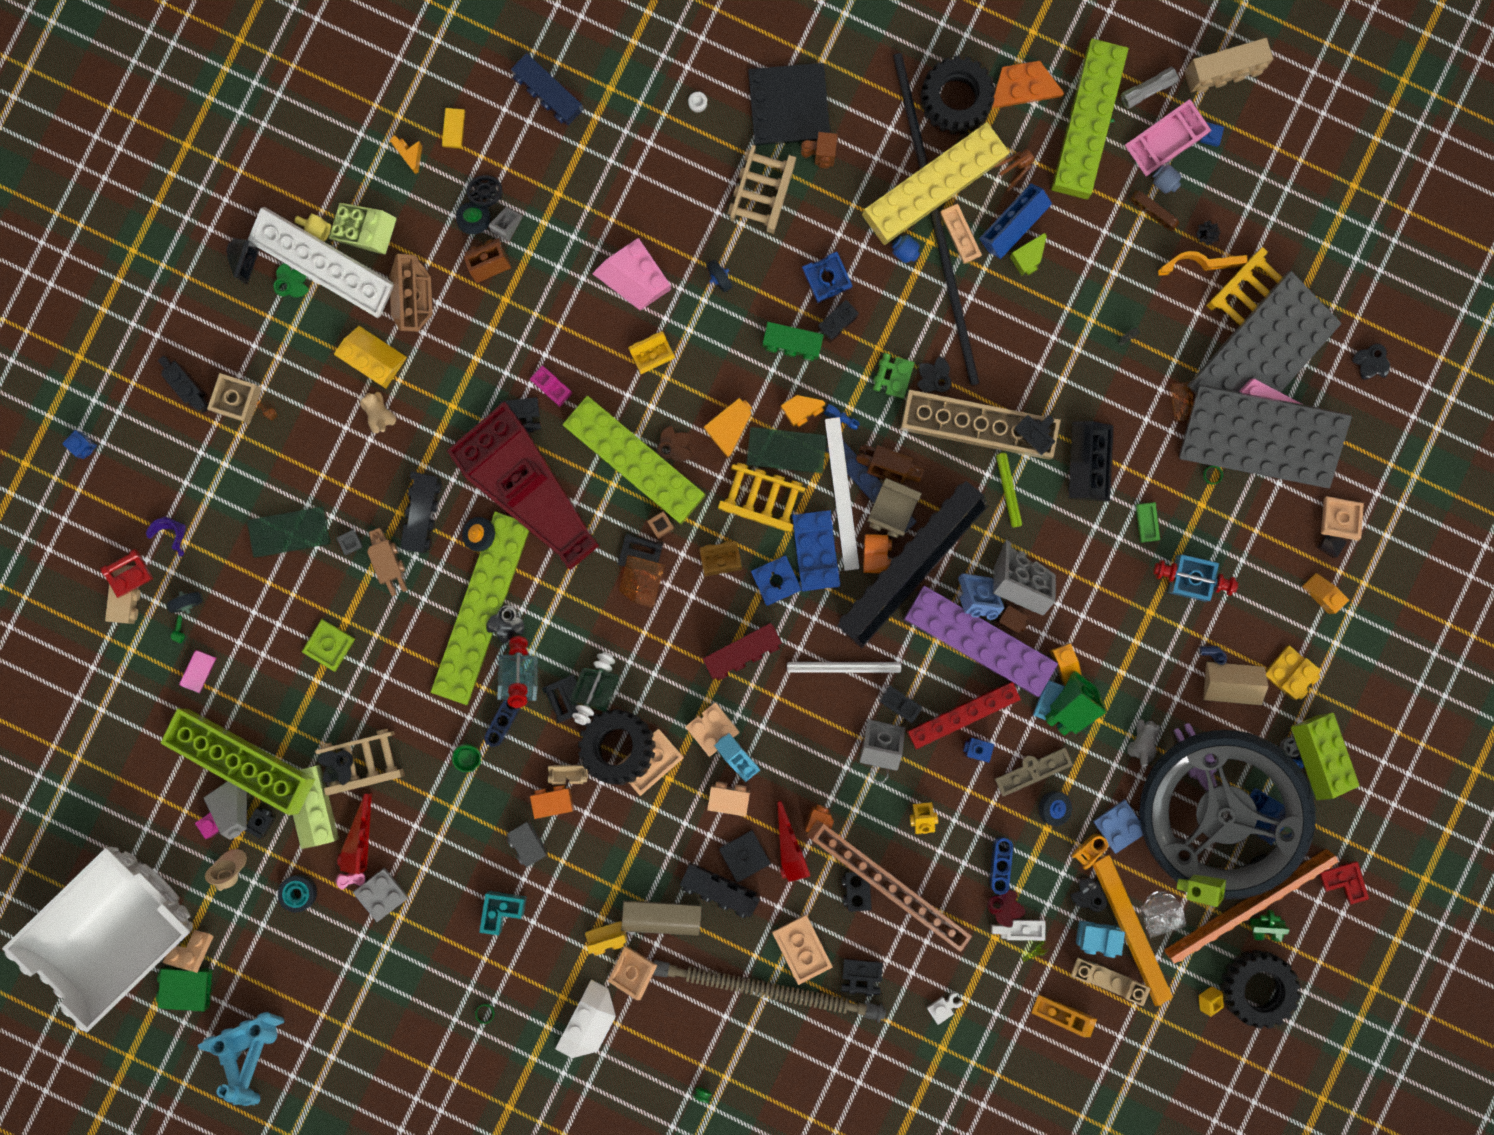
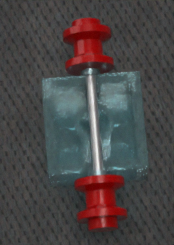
(517, 674)

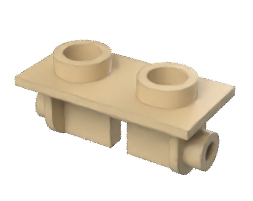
(575, 774)

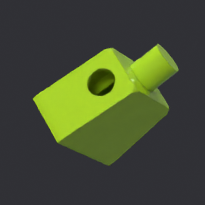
(1210, 891)

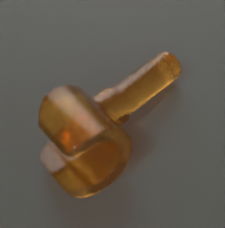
(271, 414)

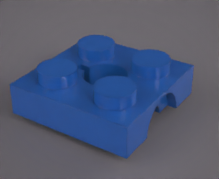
(822, 289)
(782, 568)

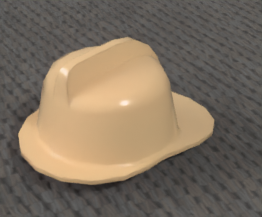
(226, 869)

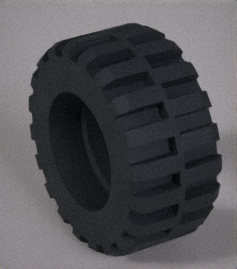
(963, 71)
(592, 742)
(1283, 999)

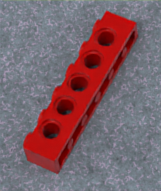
(963, 715)

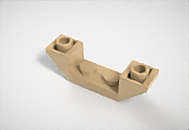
(1110, 980)

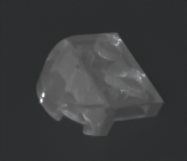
(1162, 914)

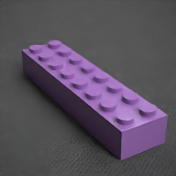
(980, 641)

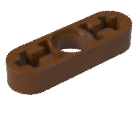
(1154, 210)

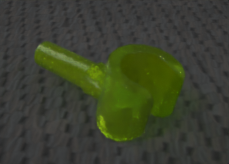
(1038, 951)

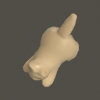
(377, 414)

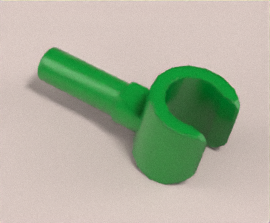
(176, 635)

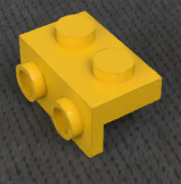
(651, 352)
(605, 937)

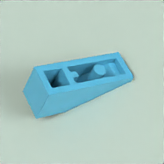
(736, 757)

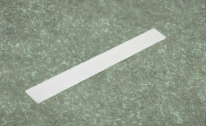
(842, 493)

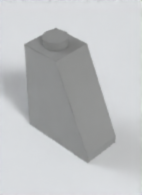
(228, 809)

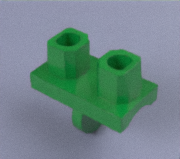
(1268, 924)

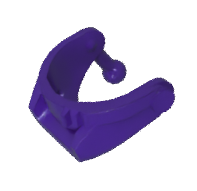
(167, 523)

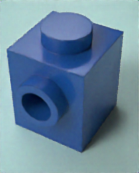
(79, 444)
(978, 749)

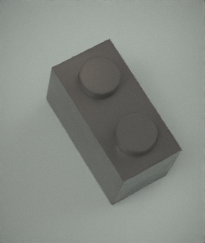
(527, 844)

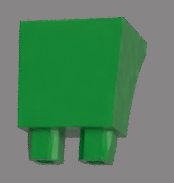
(1076, 705)

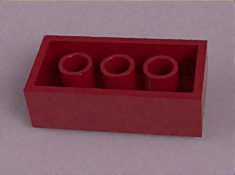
(741, 651)

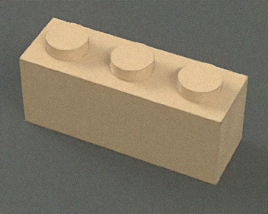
(124, 608)

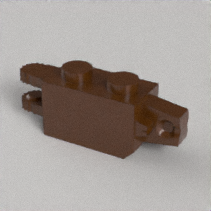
(889, 464)

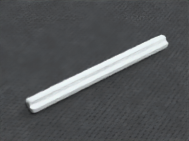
(849, 667)

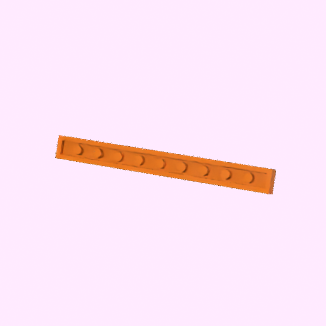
(1249, 907)

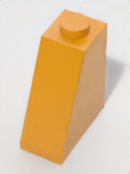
(729, 426)

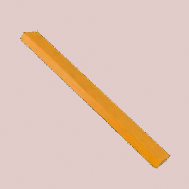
(1133, 930)

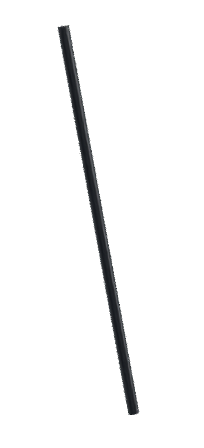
(937, 224)

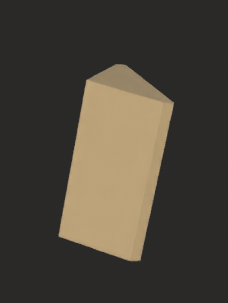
(1235, 683)

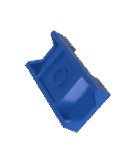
(816, 550)

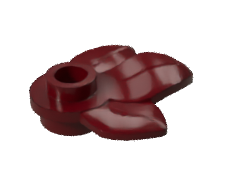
(1008, 909)

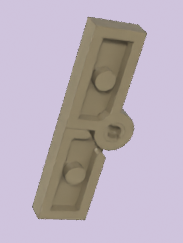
(1033, 771)

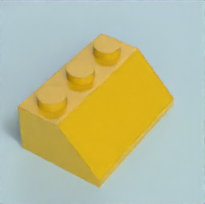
(370, 356)

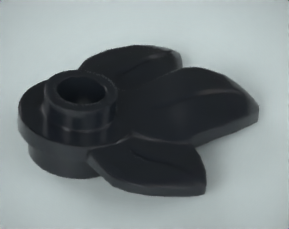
(1370, 364)
(932, 374)
(504, 626)
(335, 768)
(1088, 892)

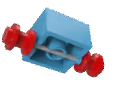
(1194, 578)

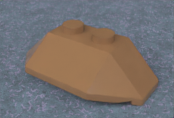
(410, 294)

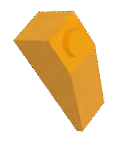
(1064, 1016)

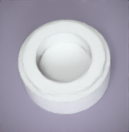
(697, 102)

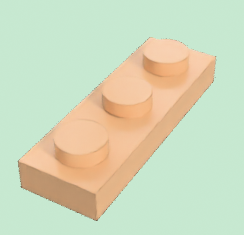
(960, 234)

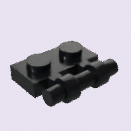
(526, 409)
(863, 971)

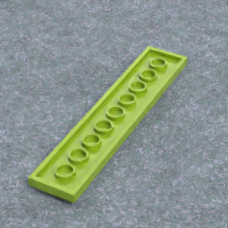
(482, 600)

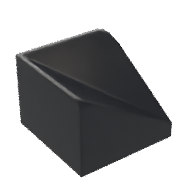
(1331, 545)

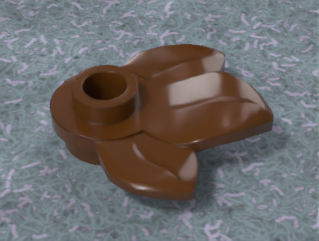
(676, 443)

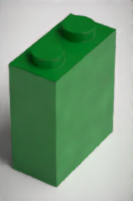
(184, 989)

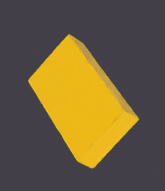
(453, 128)

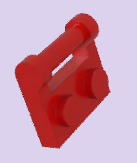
(131, 578)

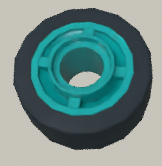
(286, 893)

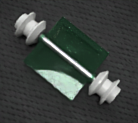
(594, 689)

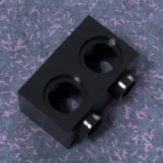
(838, 321)
(900, 704)
(861, 889)

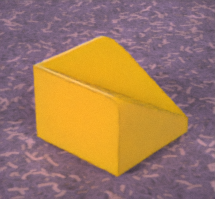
(1211, 1001)

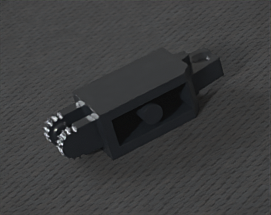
(183, 384)

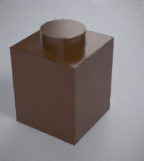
(1013, 619)

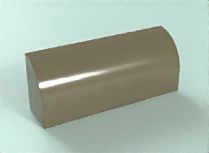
(661, 917)

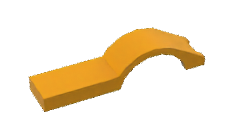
(1207, 264)

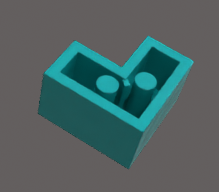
(498, 906)

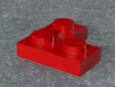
(1349, 878)

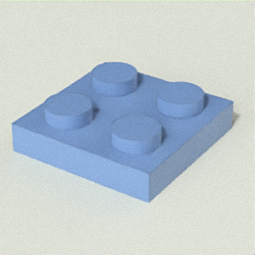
(1119, 826)

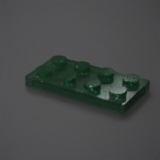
(786, 450)
(288, 532)

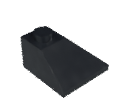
(242, 258)

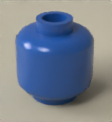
(905, 248)

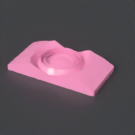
(1168, 138)

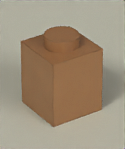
(660, 525)

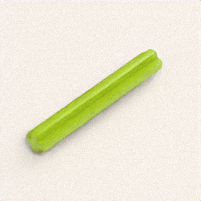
(1009, 490)

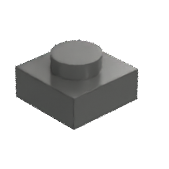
(350, 542)

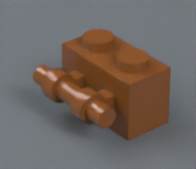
(823, 148)
(486, 260)

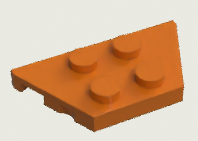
(1025, 84)

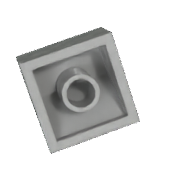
(882, 745)

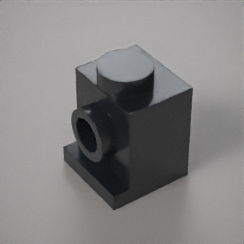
(267, 820)

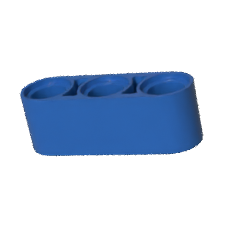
(1004, 874)

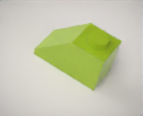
(1029, 256)

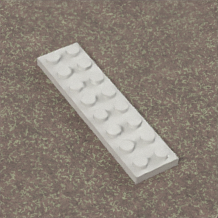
(321, 262)

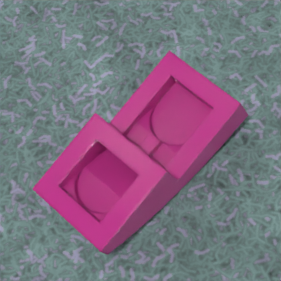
(551, 386)

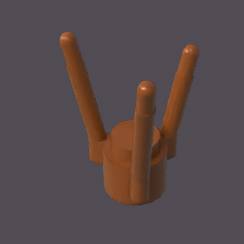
(1022, 160)

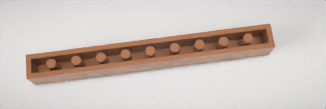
(888, 885)

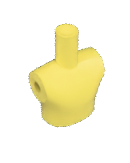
(315, 225)

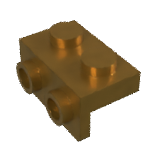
(720, 558)

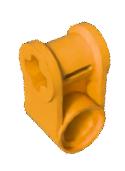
(1089, 851)

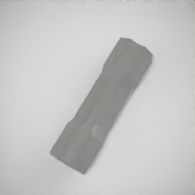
(1138, 93)

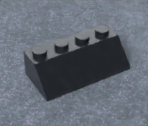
(1091, 461)

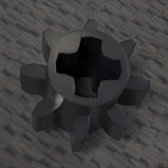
(1208, 232)

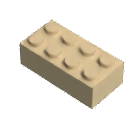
(1228, 65)

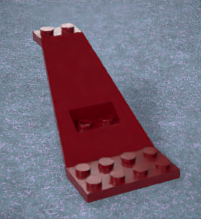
(499, 455)

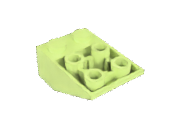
(362, 227)

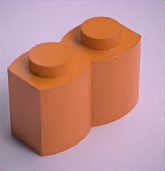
(876, 553)

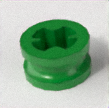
(702, 1094)

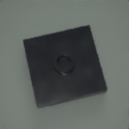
(744, 856)

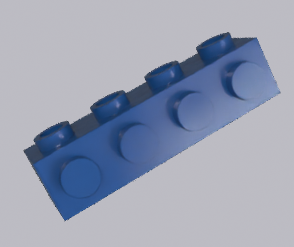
(1015, 220)

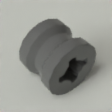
(1285, 743)

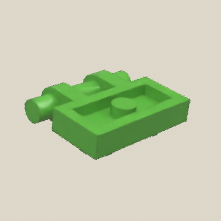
(899, 377)

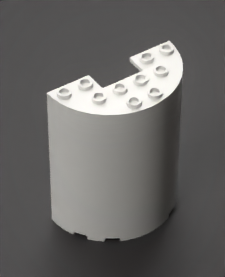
(101, 935)

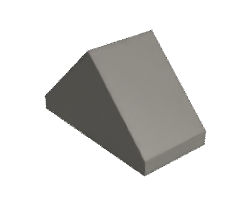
(505, 223)

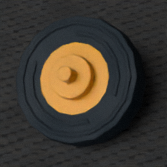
(478, 534)

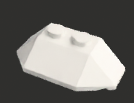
(588, 1023)

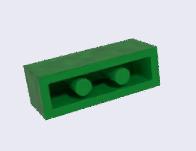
(792, 341)

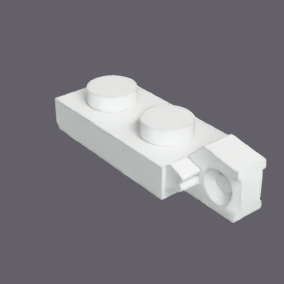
(1021, 930)

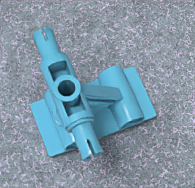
(229, 1048)

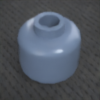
(1167, 179)

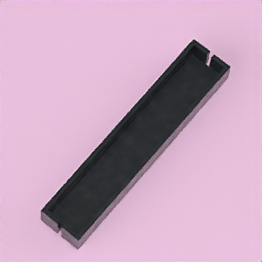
(913, 564)

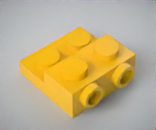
(1293, 673)

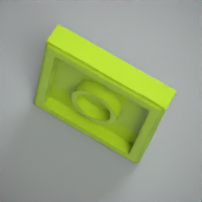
(328, 645)

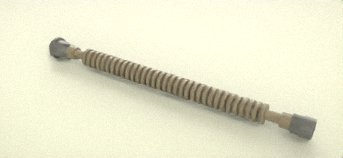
(868, 1010)

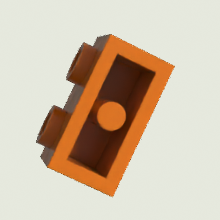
(551, 802)
(819, 813)

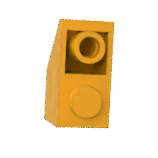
(800, 408)

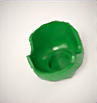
(466, 757)

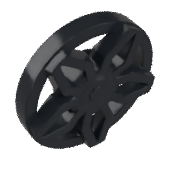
(484, 191)

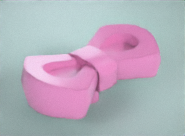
(343, 880)

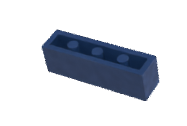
(546, 89)

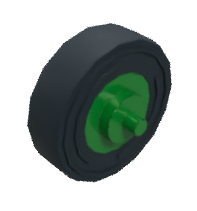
(472, 218)

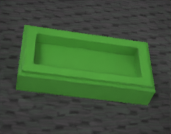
(1147, 522)

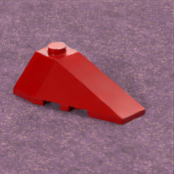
(355, 849)
(792, 859)

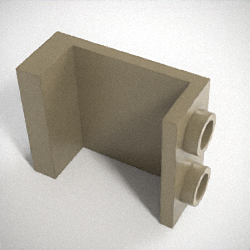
(893, 508)

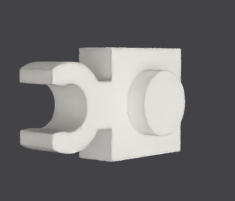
(942, 1010)

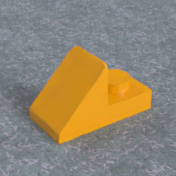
(411, 156)

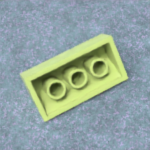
(316, 820)

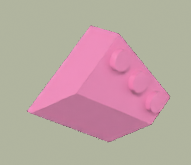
(634, 275)

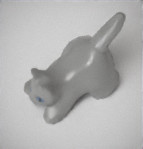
(1144, 744)

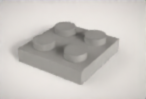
(380, 894)

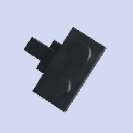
(1036, 433)

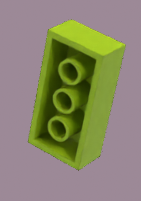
(1325, 756)

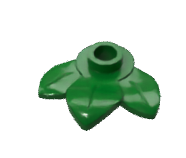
(293, 280)

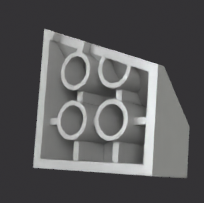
(1023, 581)

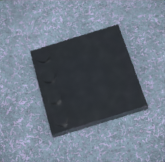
(788, 103)

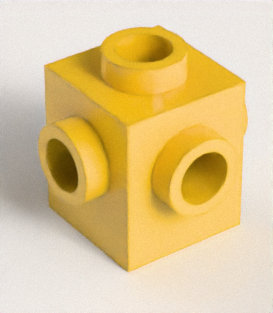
(923, 818)

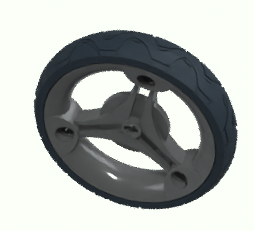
(1248, 748)

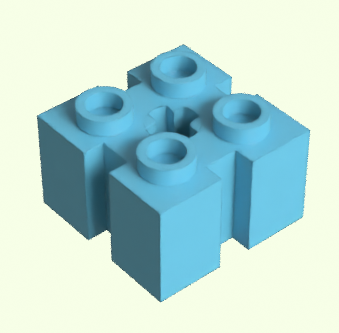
(1100, 937)

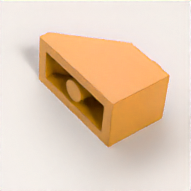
(1325, 594)
(1066, 661)

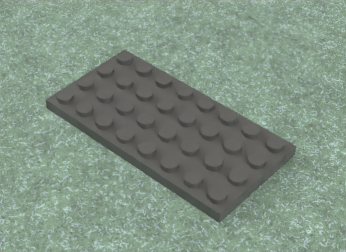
(1272, 340)
(1264, 436)

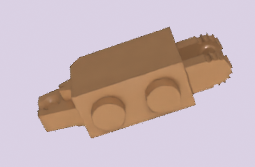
(385, 561)

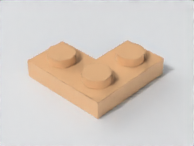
(191, 956)

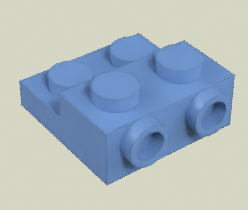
(979, 596)

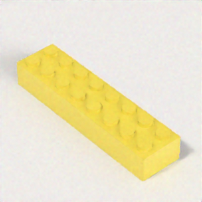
(935, 183)

